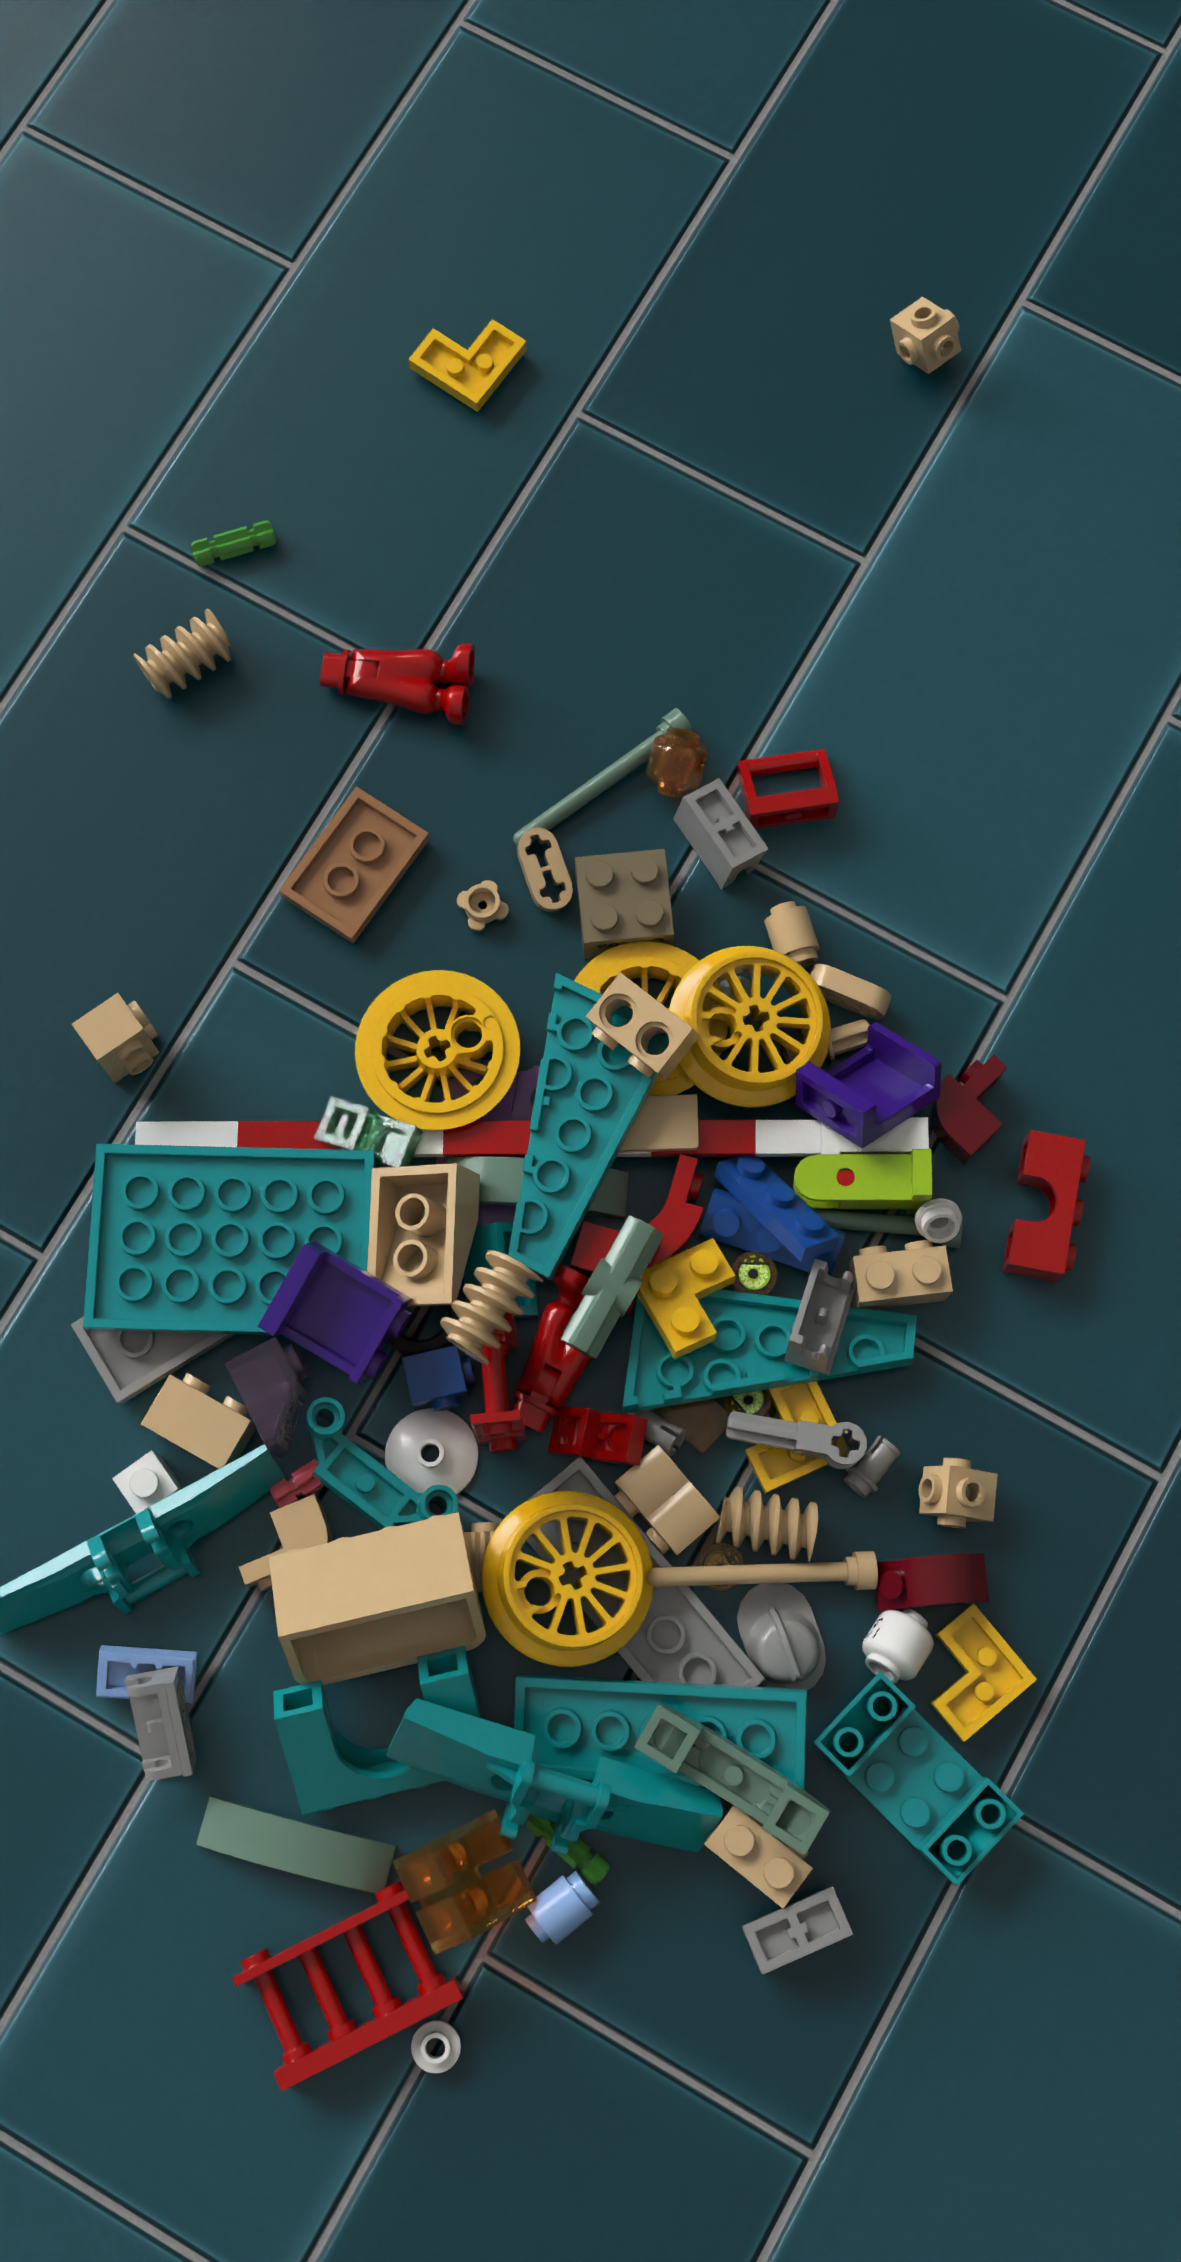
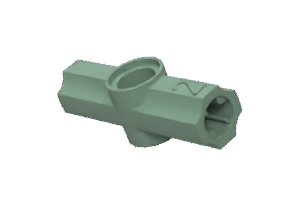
(612, 1287)

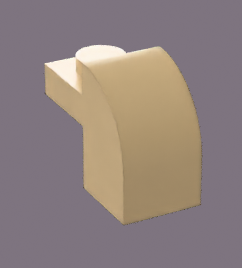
(298, 1526)

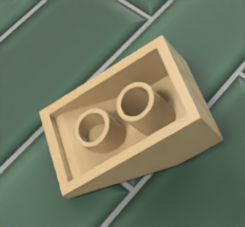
(422, 1229)

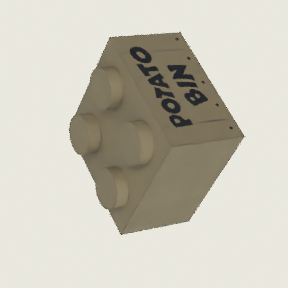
(623, 900)

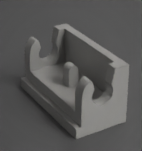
(719, 832)
(820, 1319)
(162, 1723)
(797, 1930)

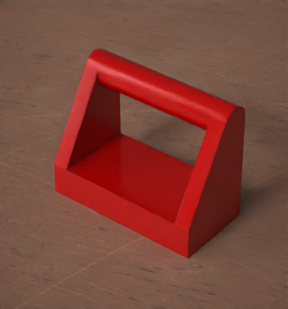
(790, 806)

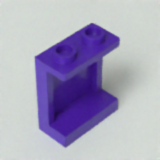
(871, 1088)
(337, 1312)

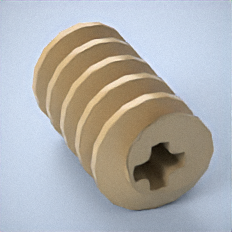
(185, 655)
(488, 1304)
(768, 1523)

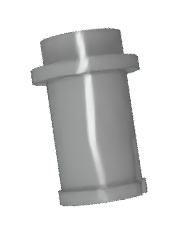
(662, 1432)
(872, 1467)

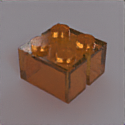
(451, 1890)

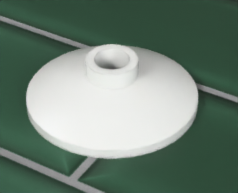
(456, 1447)

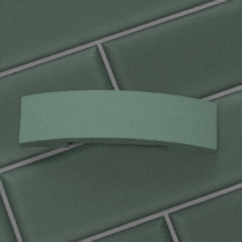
(503, 1178)
(734, 1775)
(296, 1846)

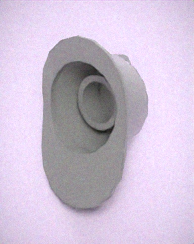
(781, 1636)

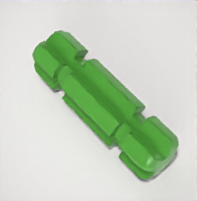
(233, 543)
(592, 1866)

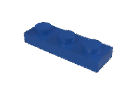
(777, 1207)
(734, 1225)

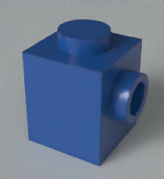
(438, 1378)

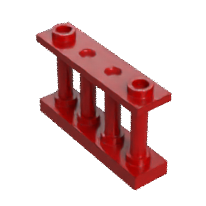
(499, 1425)
(344, 2034)

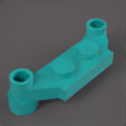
(362, 1479)

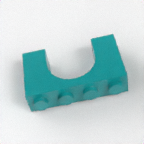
(336, 1772)

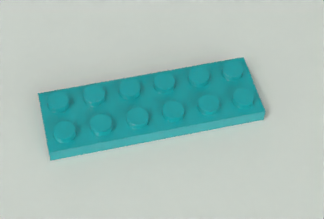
(604, 1717)

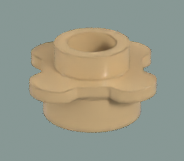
(479, 893)

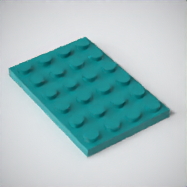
(212, 1231)

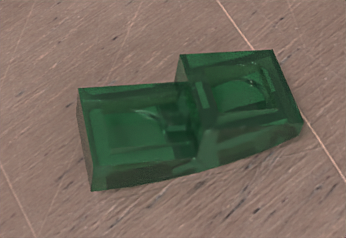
(360, 1128)

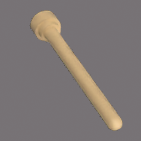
(855, 1571)

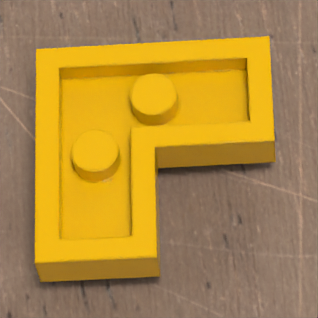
(469, 373)
(673, 1291)
(779, 1466)
(991, 1677)

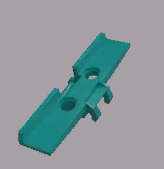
(162, 1528)
(499, 1765)

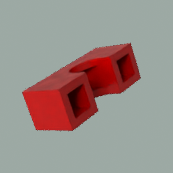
(1055, 1168)

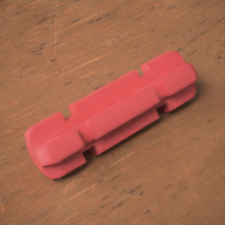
(303, 1483)

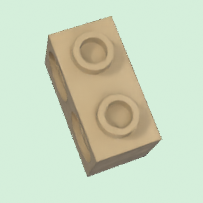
(647, 1020)

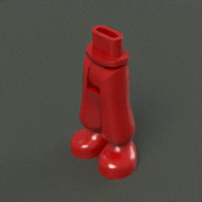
(405, 678)
(553, 1365)

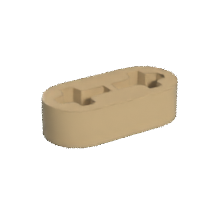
(554, 866)
(851, 992)

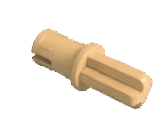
(842, 1040)

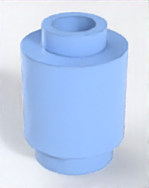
(561, 1908)

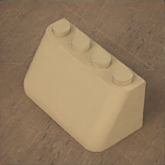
(376, 1600)

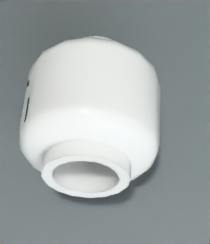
(898, 1644)

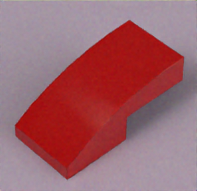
(598, 1435)

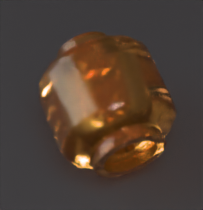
(677, 762)

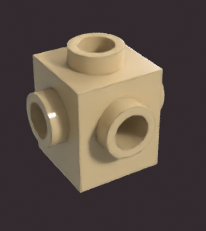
(925, 335)
(957, 1493)

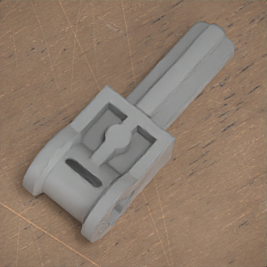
(802, 1438)

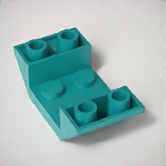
(917, 1779)

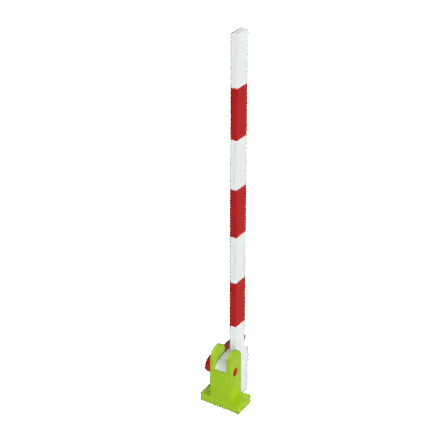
(834, 1174)

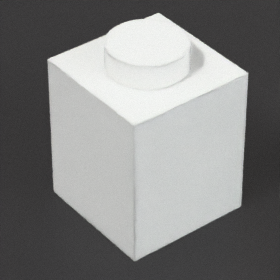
(147, 1481)

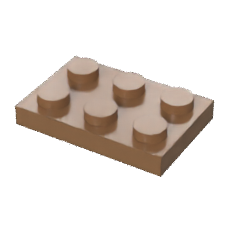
(354, 864)

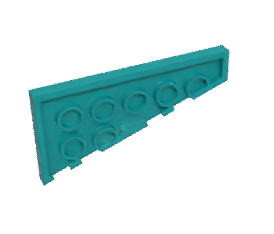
(577, 1125)
(752, 1351)

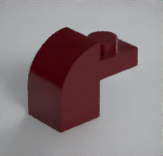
(959, 1117)
(932, 1581)

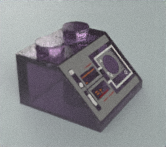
(272, 1390)

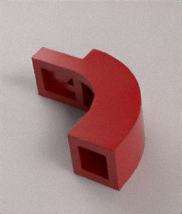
(676, 1221)

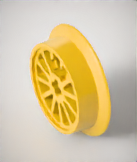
(648, 961)
(426, 991)
(718, 1076)
(506, 1596)

